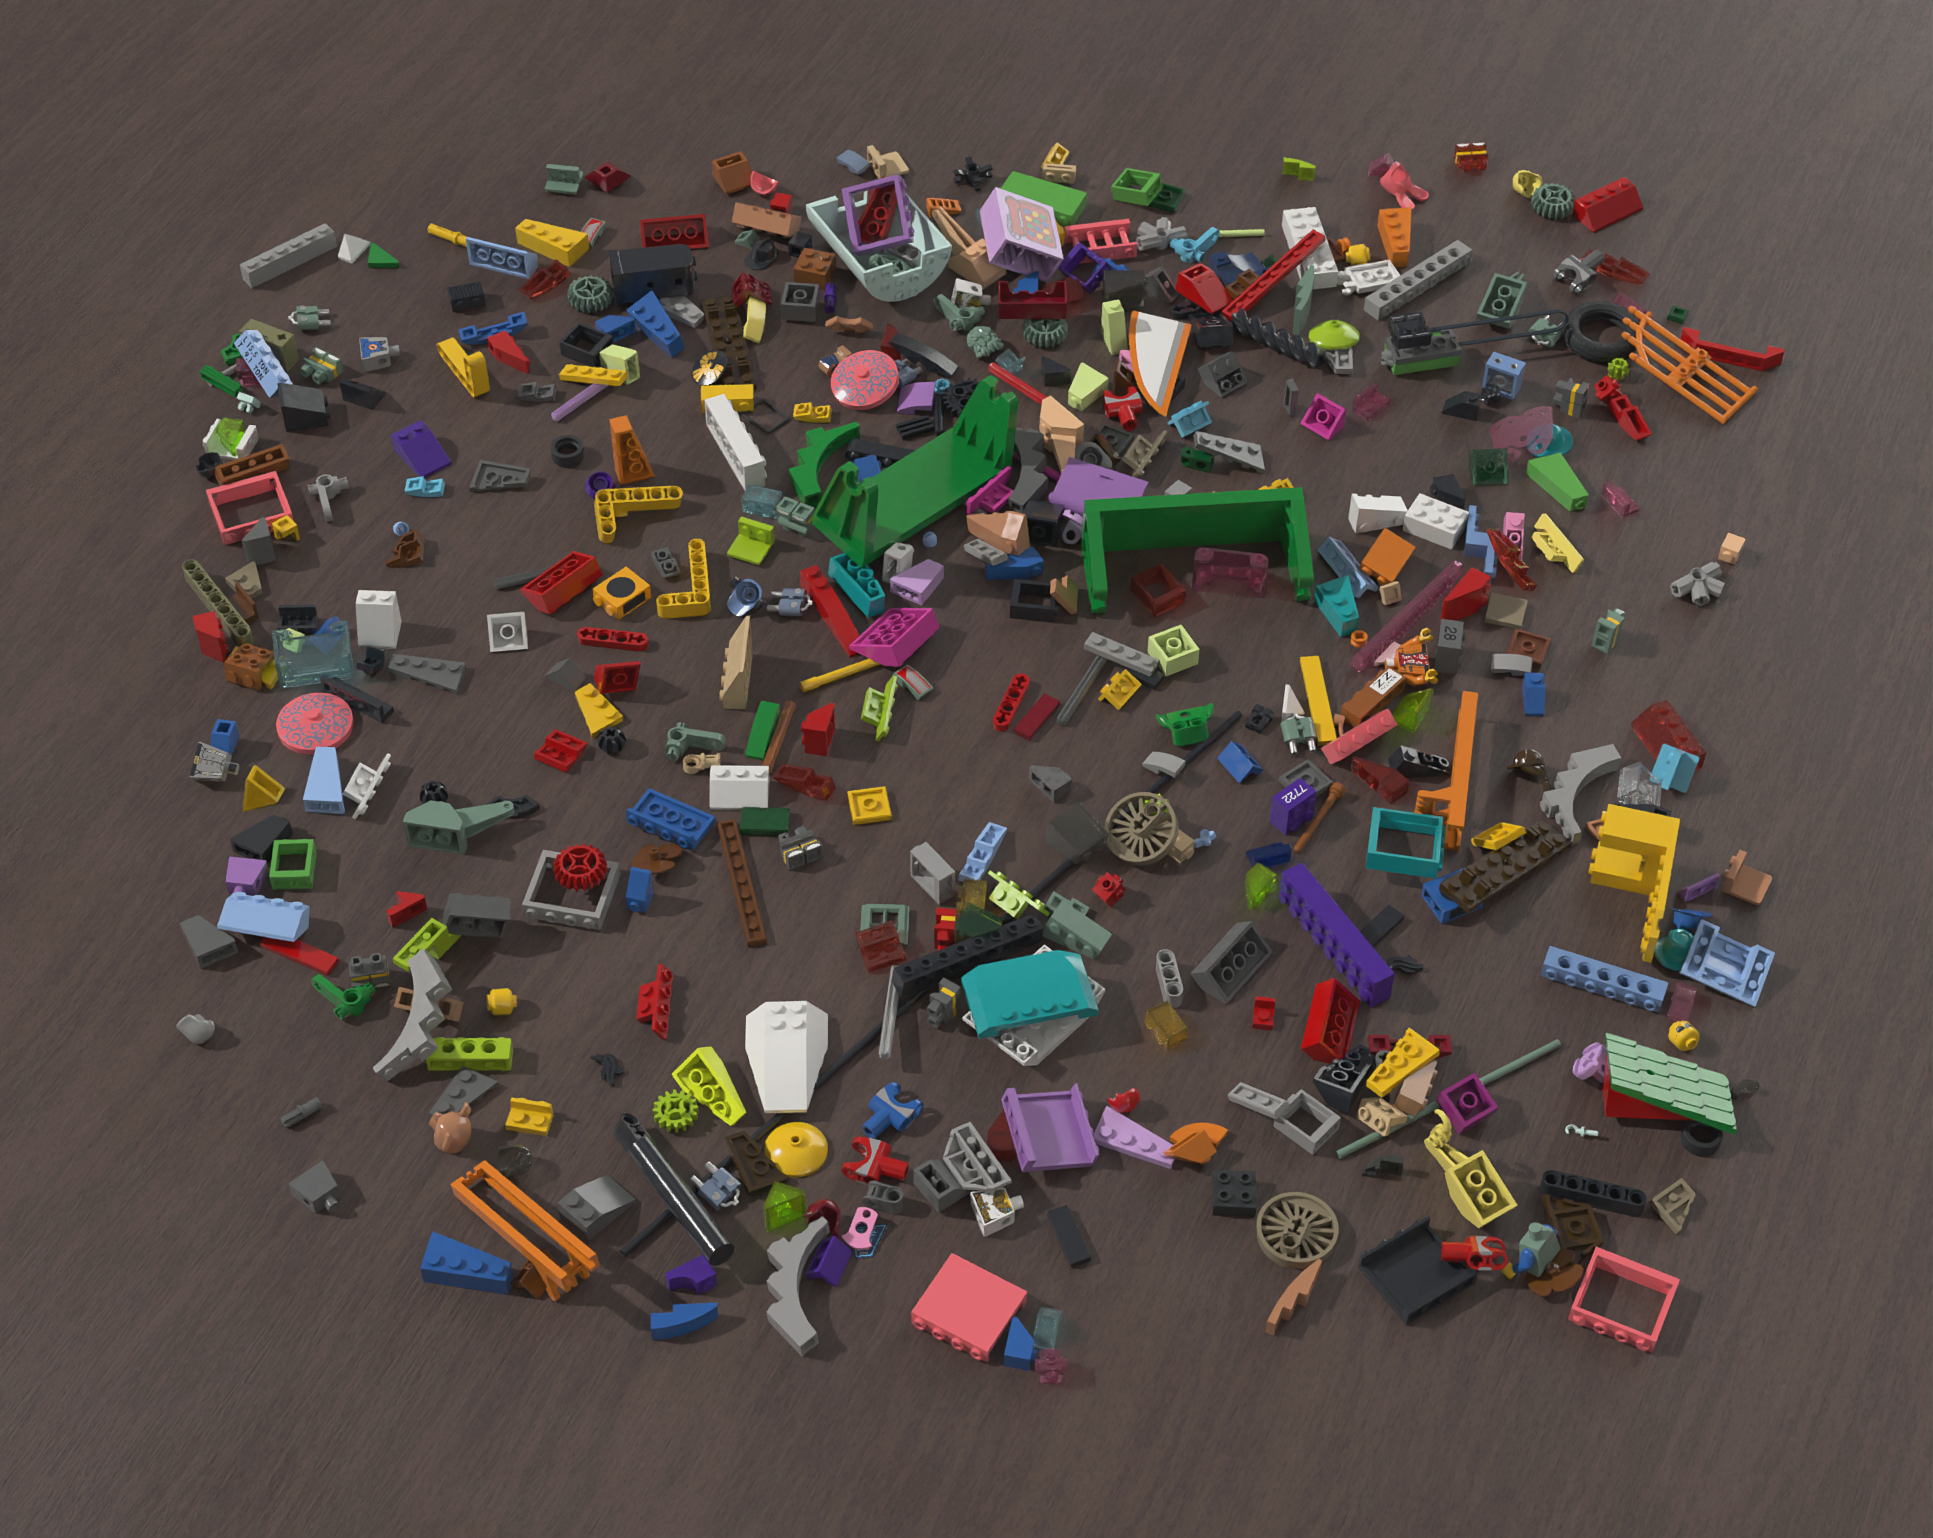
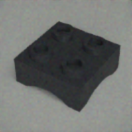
(1234, 1192)

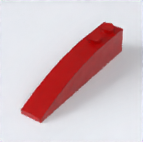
(829, 607)

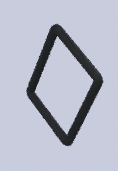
(761, 427)

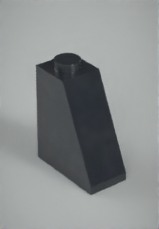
(259, 839)

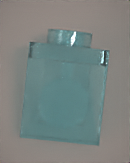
(1010, 362)

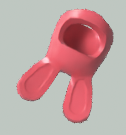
(1398, 183)

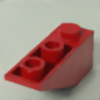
(506, 351)

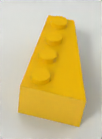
(553, 241)

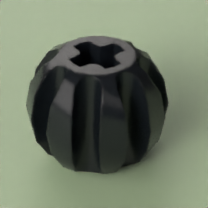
(611, 740)
(433, 792)

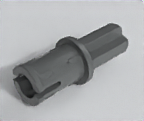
(301, 1112)

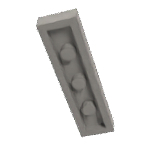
(1121, 654)

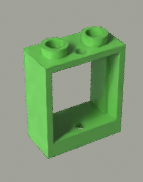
(1151, 182)
(297, 878)

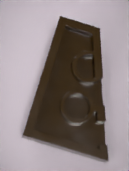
(752, 1165)

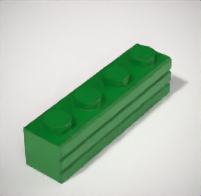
(220, 381)

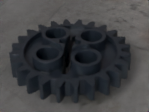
(957, 396)

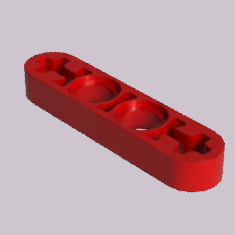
(612, 641)
(1008, 701)

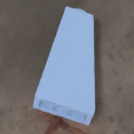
(324, 785)

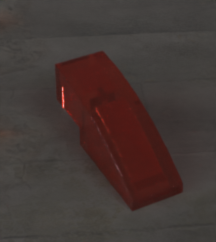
(545, 280)
(805, 781)

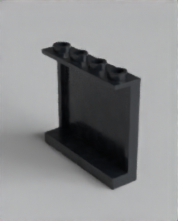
(1411, 1272)

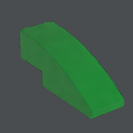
(762, 730)

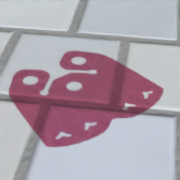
(1524, 425)

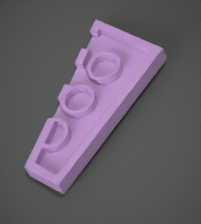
(1130, 1138)

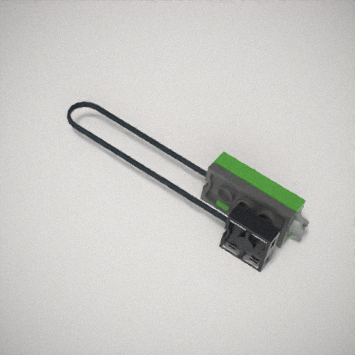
(1422, 348)

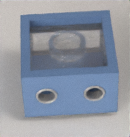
(1505, 373)

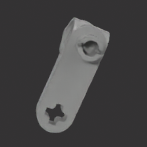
(327, 488)

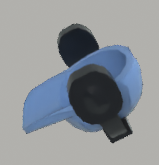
(745, 596)

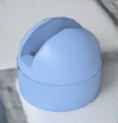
(403, 526)
(929, 539)

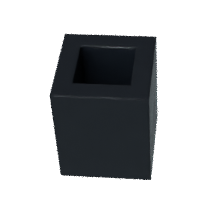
(798, 243)

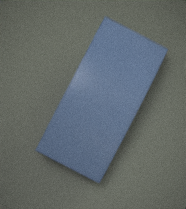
(853, 161)

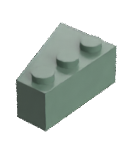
(1076, 931)

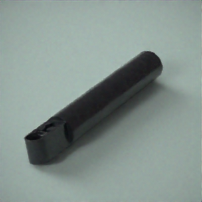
(673, 1190)

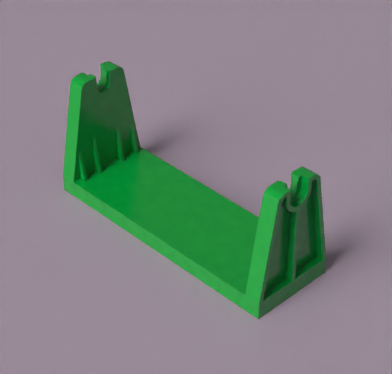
(925, 484)
(1196, 521)

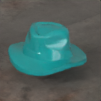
(1561, 442)
(1673, 949)

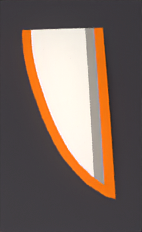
(1156, 356)

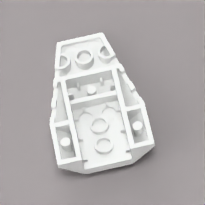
(786, 1053)

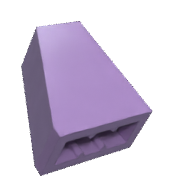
(918, 582)

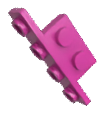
(993, 495)

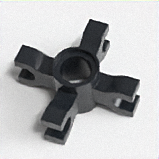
(972, 173)

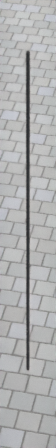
(917, 995)

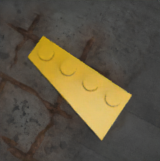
(1408, 1057)

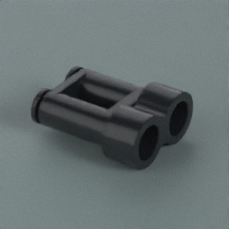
(1261, 713)

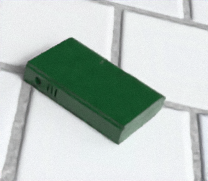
(764, 821)

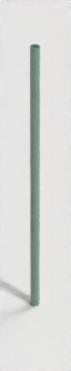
(1434, 1105)

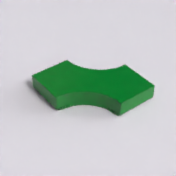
(231, 352)

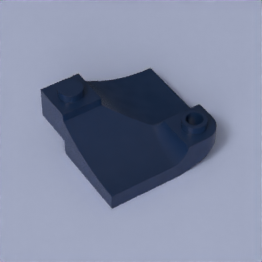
(1230, 266)

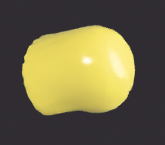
(1527, 180)

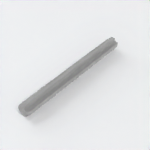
(889, 1019)

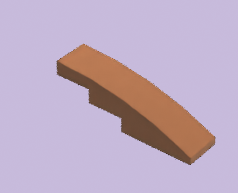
(1296, 1293)

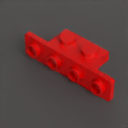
(655, 1001)

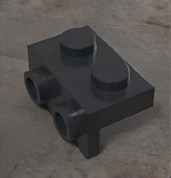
(298, 618)

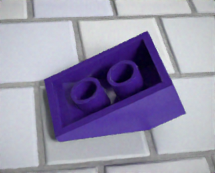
(420, 449)

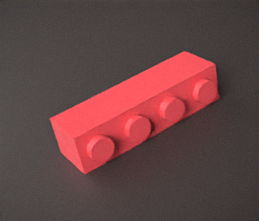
(1359, 736)

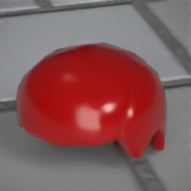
(1125, 1102)

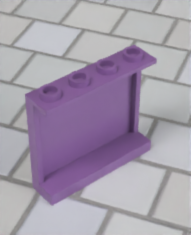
(1050, 1129)

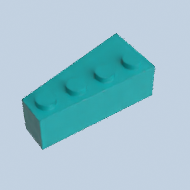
(857, 584)

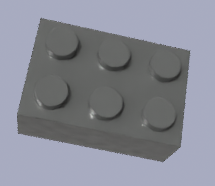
(477, 915)

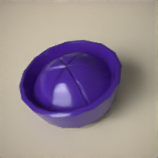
(599, 481)

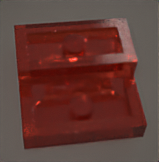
(880, 946)

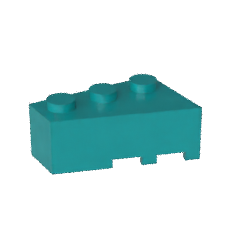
(1338, 605)

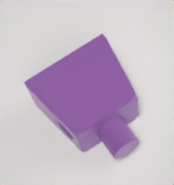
(246, 875)

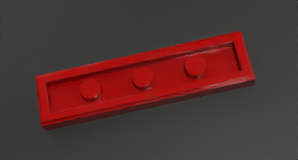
(302, 954)

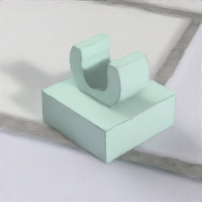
(249, 401)

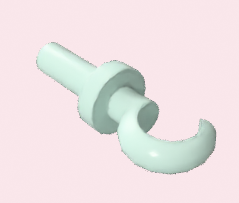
(1582, 1131)

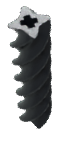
(1278, 340)

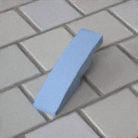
(983, 852)

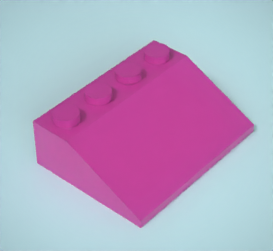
(896, 635)

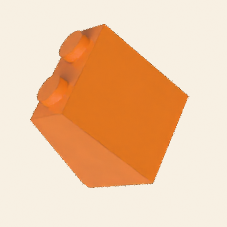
(1387, 557)

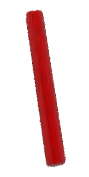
(1016, 383)

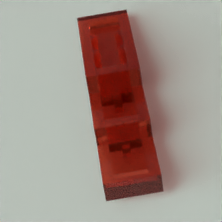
(1621, 269)
(1508, 556)

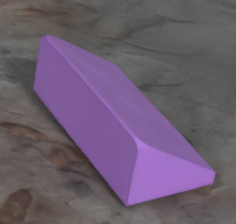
(1699, 888)

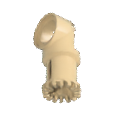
(703, 761)

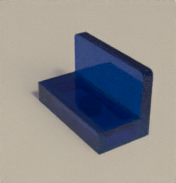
(1270, 855)

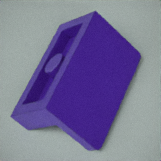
(829, 1260)

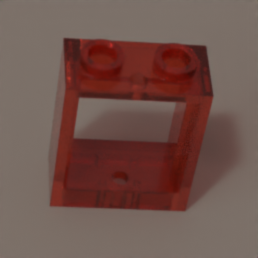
(1165, 602)

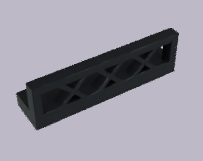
(357, 698)

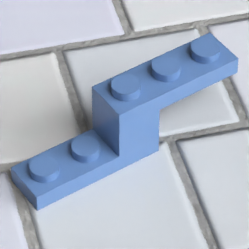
(1478, 543)

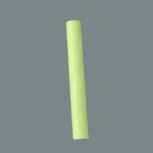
(1241, 233)

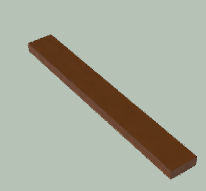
(741, 883)

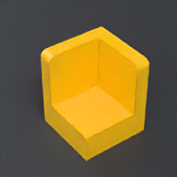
(284, 527)

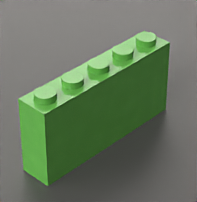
(1066, 202)

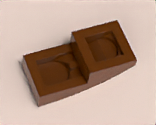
(1243, 281)

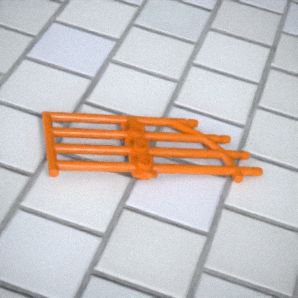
(1687, 368)

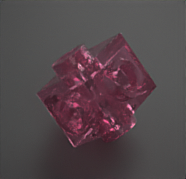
(1050, 1365)

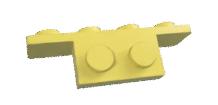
(1555, 544)

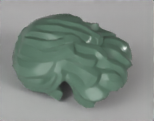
(983, 341)

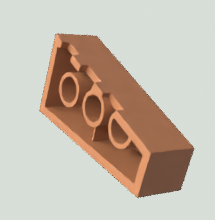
(766, 219)

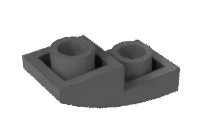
(665, 563)

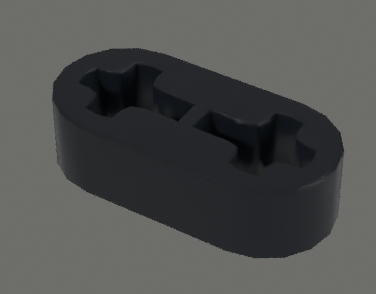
(1181, 310)

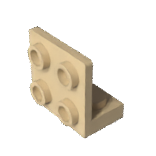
(887, 164)

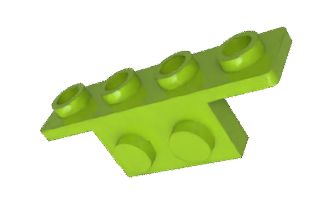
(878, 707)
(1011, 899)

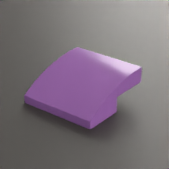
(916, 397)

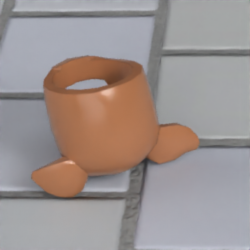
(452, 1130)

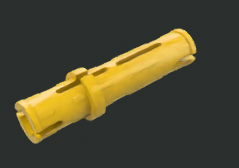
(455, 237)

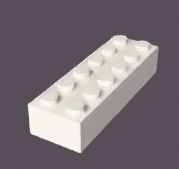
(1296, 225)
(735, 442)

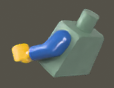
(1535, 1251)

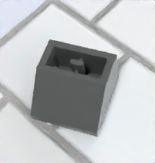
(1223, 374)
(938, 1184)

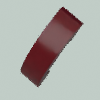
(1382, 1042)

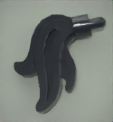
(1404, 964)
(610, 1067)

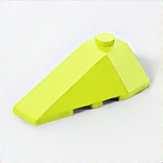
(710, 1083)

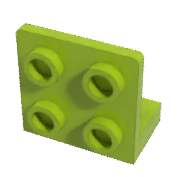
(752, 542)

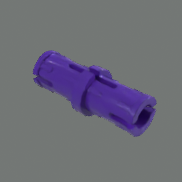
(830, 298)

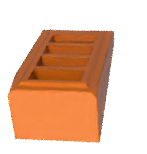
(946, 204)

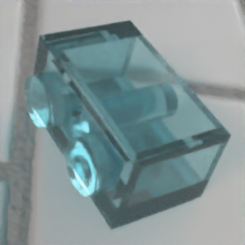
(761, 501)

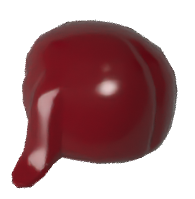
(827, 1209)

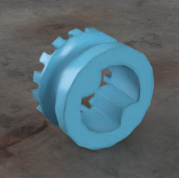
(941, 383)

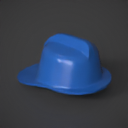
(1688, 919)

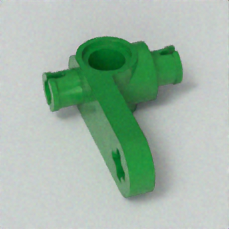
(349, 1002)

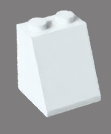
(377, 619)

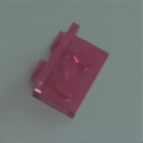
(1370, 402)

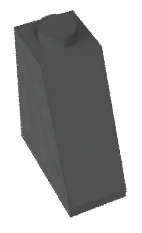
(207, 941)

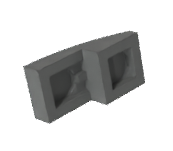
(533, 393)

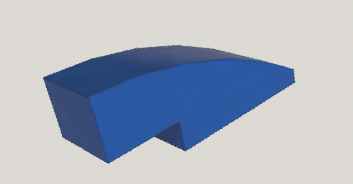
(682, 1320)

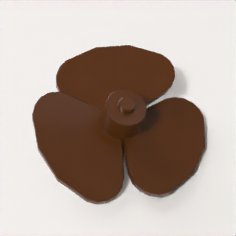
(653, 858)
(1555, 1276)

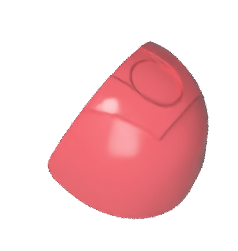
(762, 184)

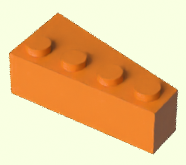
(1395, 233)
(628, 454)

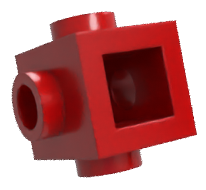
(1608, 389)
(1109, 888)

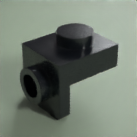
(372, 661)

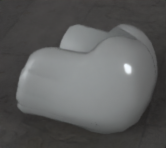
(196, 1028)

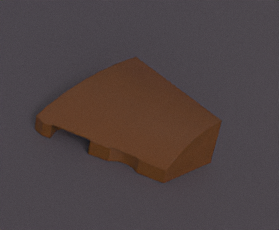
(408, 551)

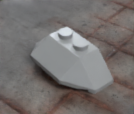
(973, 1161)

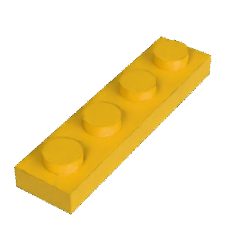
(593, 375)

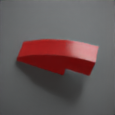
(1629, 417)

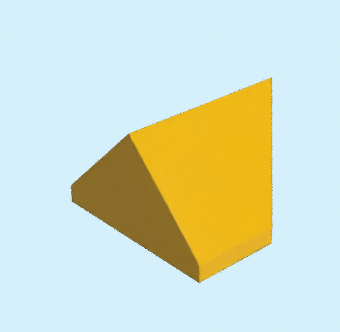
(260, 790)

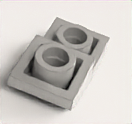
(1513, 663)
(1164, 762)

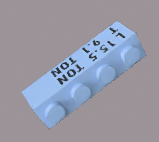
(262, 361)

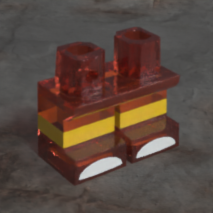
(1471, 156)

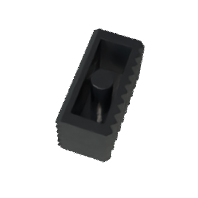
(466, 296)

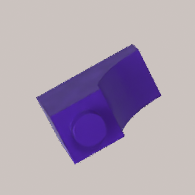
(692, 1275)

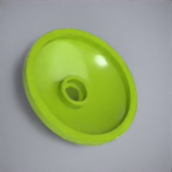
(1334, 335)

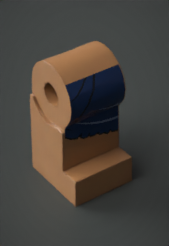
(829, 363)

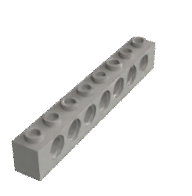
(1417, 280)

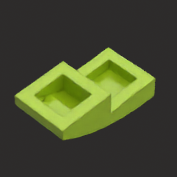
(1297, 167)

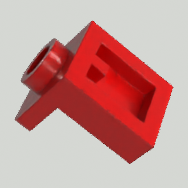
(1263, 1013)

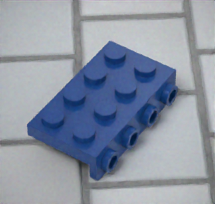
(670, 819)

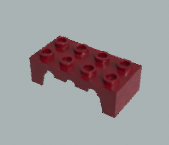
(1032, 305)

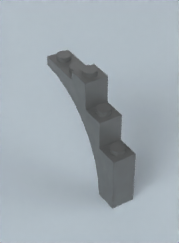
(1032, 482)

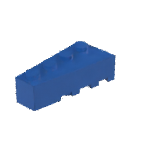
(656, 324)
(464, 1267)

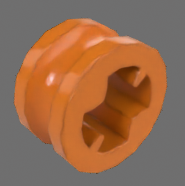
(1344, 244)
(1356, 639)

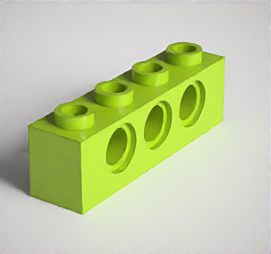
(478, 1060)

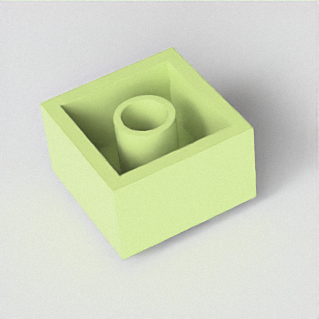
(1174, 650)

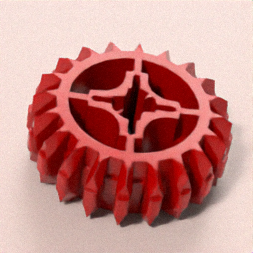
(580, 862)

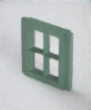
(903, 918)

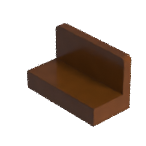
(244, 604)
(530, 1279)

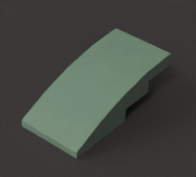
(1303, 300)

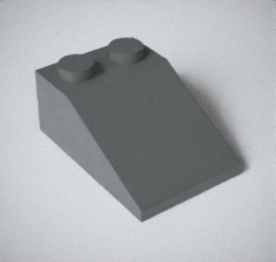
(594, 1206)

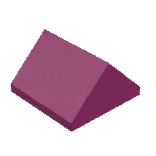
(1324, 417)

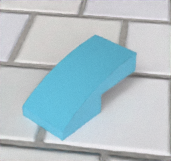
(422, 488)

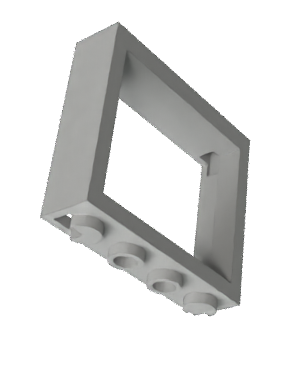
(566, 915)

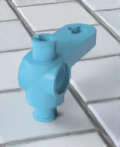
(1195, 250)

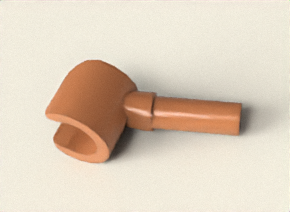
(1339, 720)

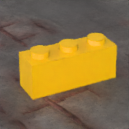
(740, 395)

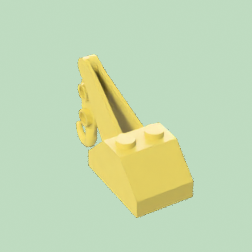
(1470, 1180)

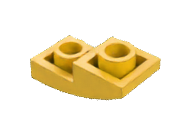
(808, 413)

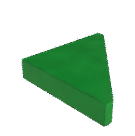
(380, 258)

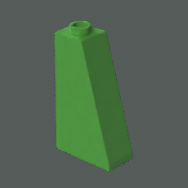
(1558, 480)

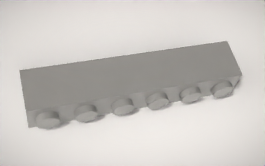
(288, 255)

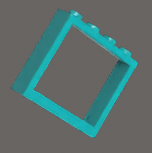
(1406, 822)

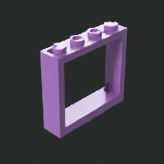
(852, 219)

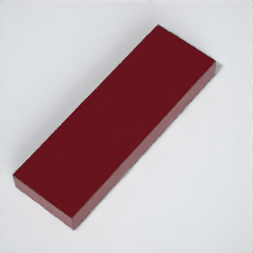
(1036, 717)

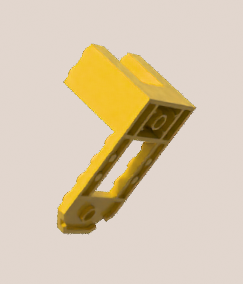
(1637, 858)

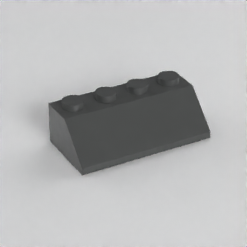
(1232, 961)

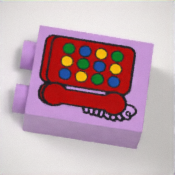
(1021, 234)

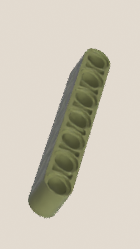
(216, 601)

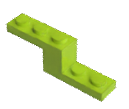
(432, 938)

